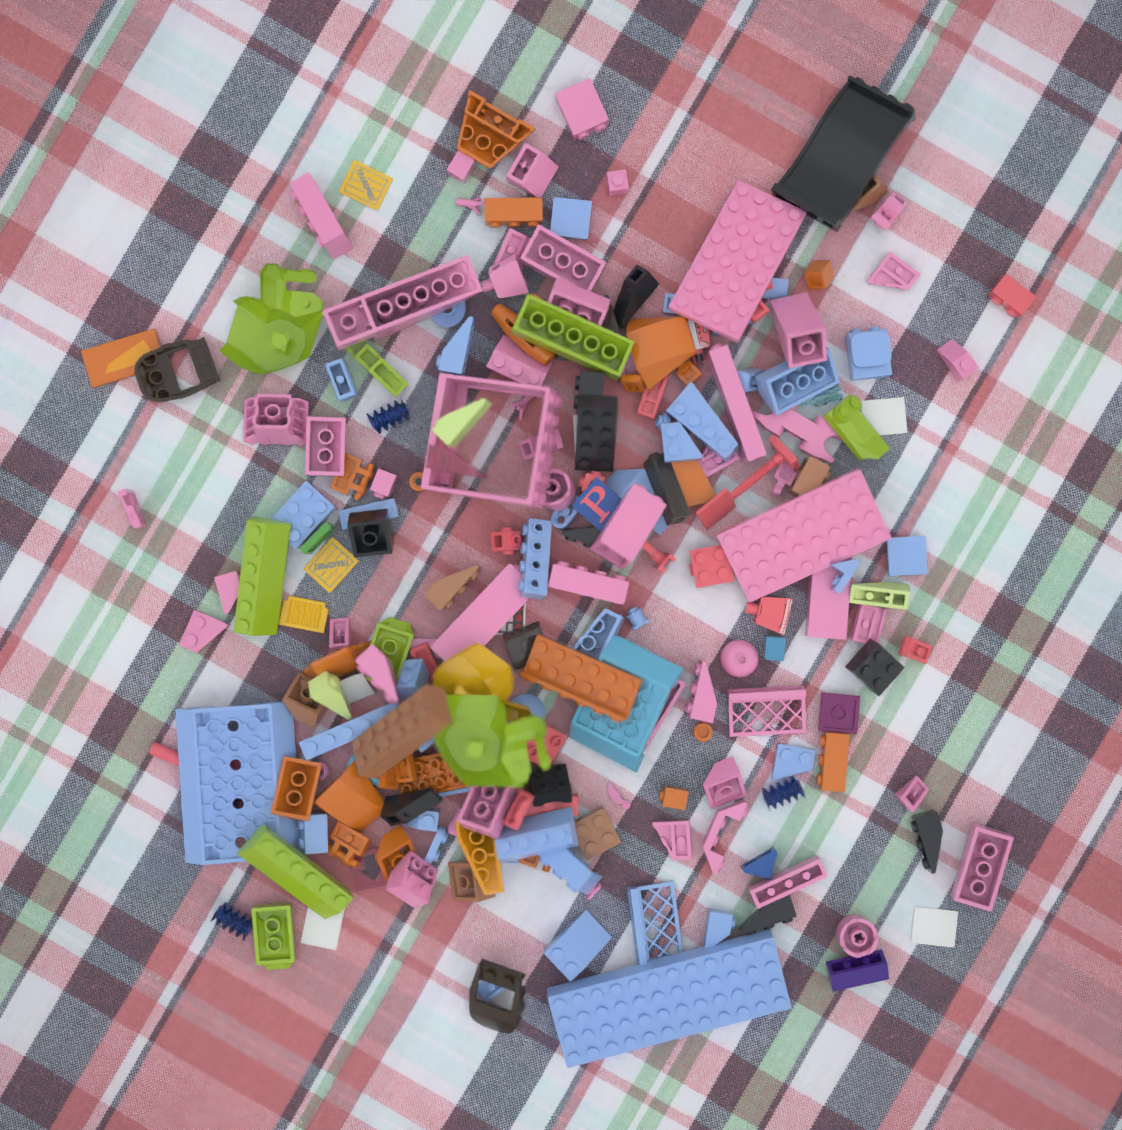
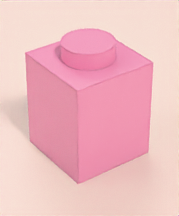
(461, 167)
(617, 182)
(383, 484)

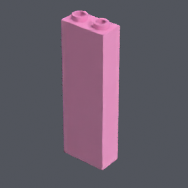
(735, 403)
(826, 609)
(484, 615)

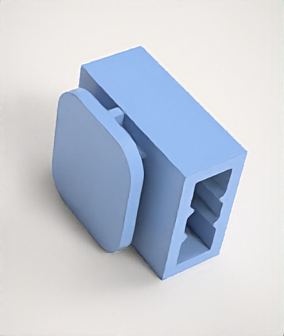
(868, 354)

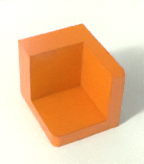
(819, 274)

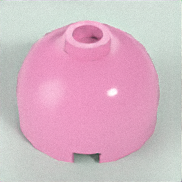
(739, 658)

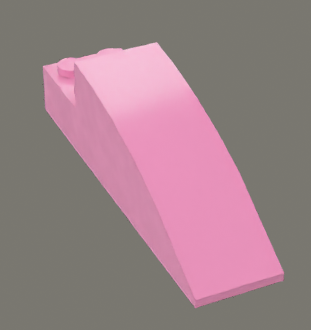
(402, 303)

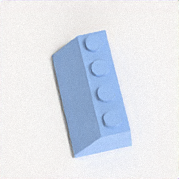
(788, 387)
(538, 835)

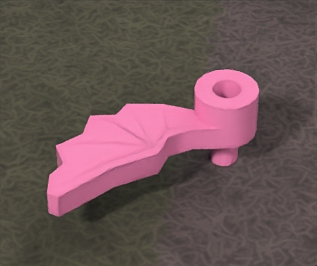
(616, 797)

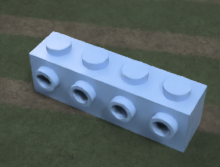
(535, 559)

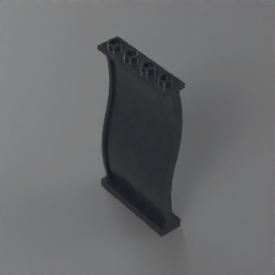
(844, 152)

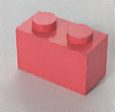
(1011, 296)

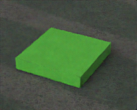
(318, 538)

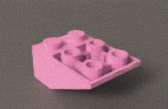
(380, 669)
(703, 700)

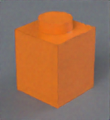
(674, 797)

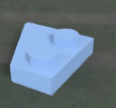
(678, 444)
(792, 760)

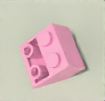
(532, 171)
(412, 880)

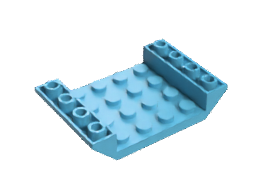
(627, 739)

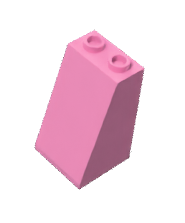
(799, 330)
(629, 526)

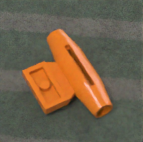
(505, 319)

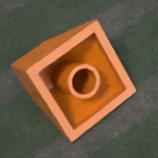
(392, 850)

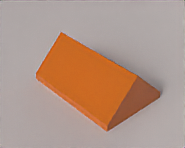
(296, 789)

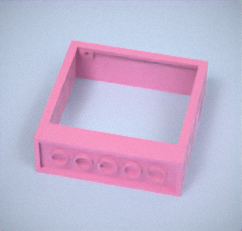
(452, 395)

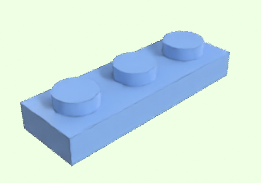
(389, 504)

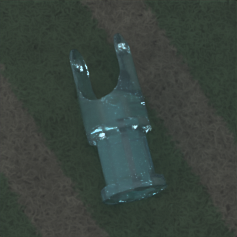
(821, 399)

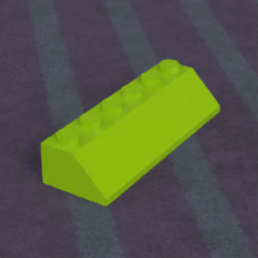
(572, 337)
(262, 576)
(295, 872)

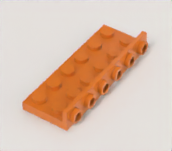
(582, 678)

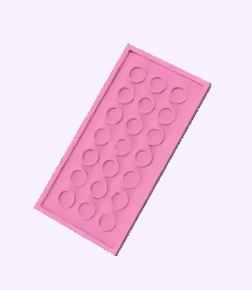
(737, 261)
(804, 535)

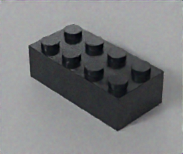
(596, 432)

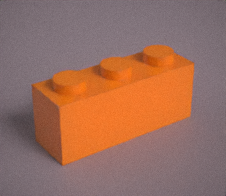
(513, 212)
(833, 761)

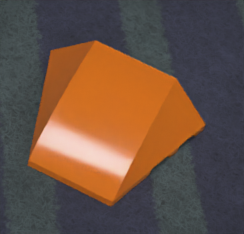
(489, 132)
(659, 346)
(338, 663)
(351, 799)

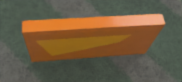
(118, 358)

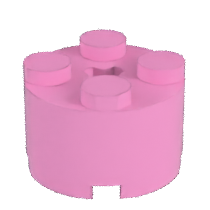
(564, 493)
(857, 946)

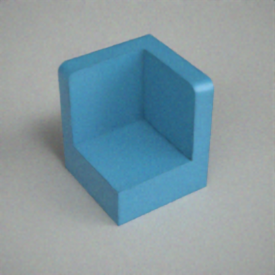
(774, 648)

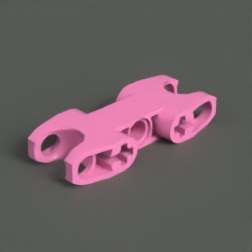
(810, 433)

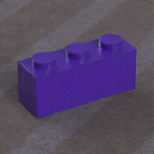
(855, 971)

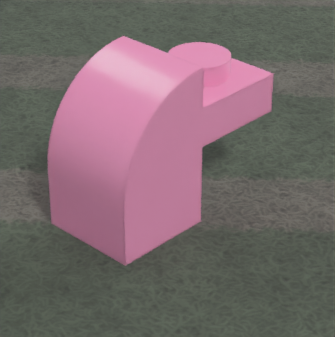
(889, 211)
(528, 446)

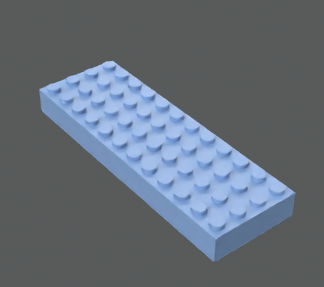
(668, 998)

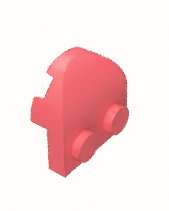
(519, 809)

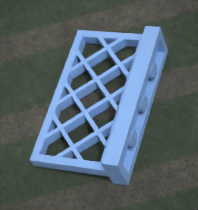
(638, 920)

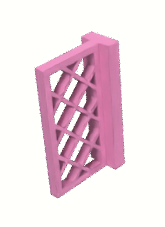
(766, 694)

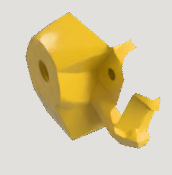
(479, 673)

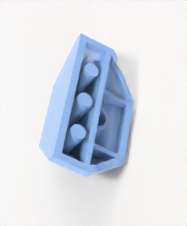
(622, 480)

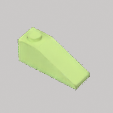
(457, 424)
(881, 594)
(330, 693)

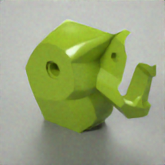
(276, 328)
(486, 748)

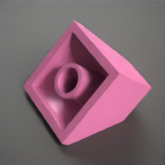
(724, 783)

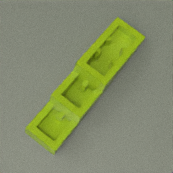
(378, 367)

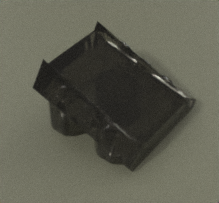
(520, 643)

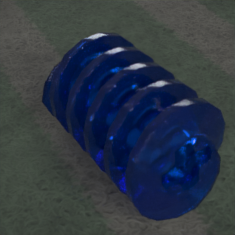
(389, 416)
(783, 792)
(233, 921)

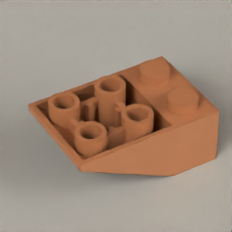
(446, 588)

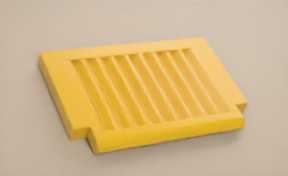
(304, 614)

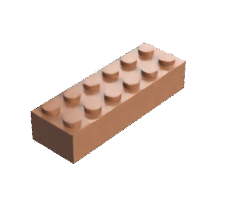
(401, 731)

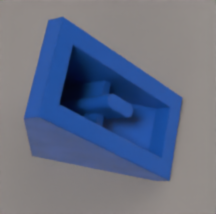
(762, 864)

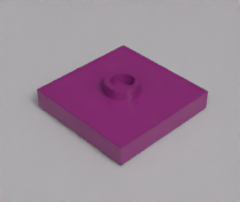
(839, 713)

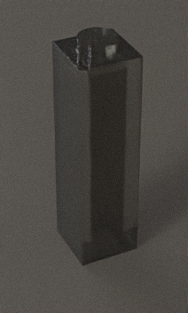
(667, 488)

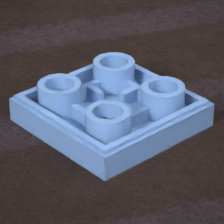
(571, 218)
(906, 556)

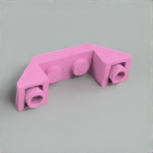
(736, 811)

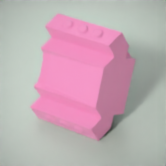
(275, 420)

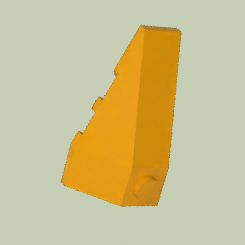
(483, 859)

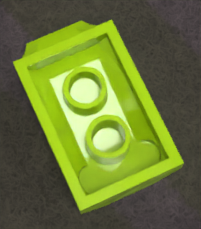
(855, 429)
(394, 640)
(273, 935)

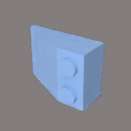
(456, 352)
(577, 945)

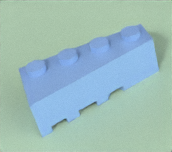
(599, 634)

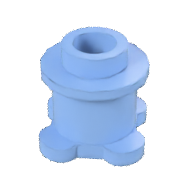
(636, 617)

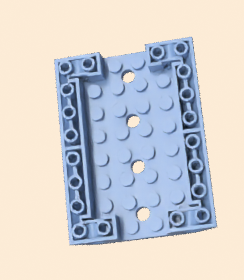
(211, 783)

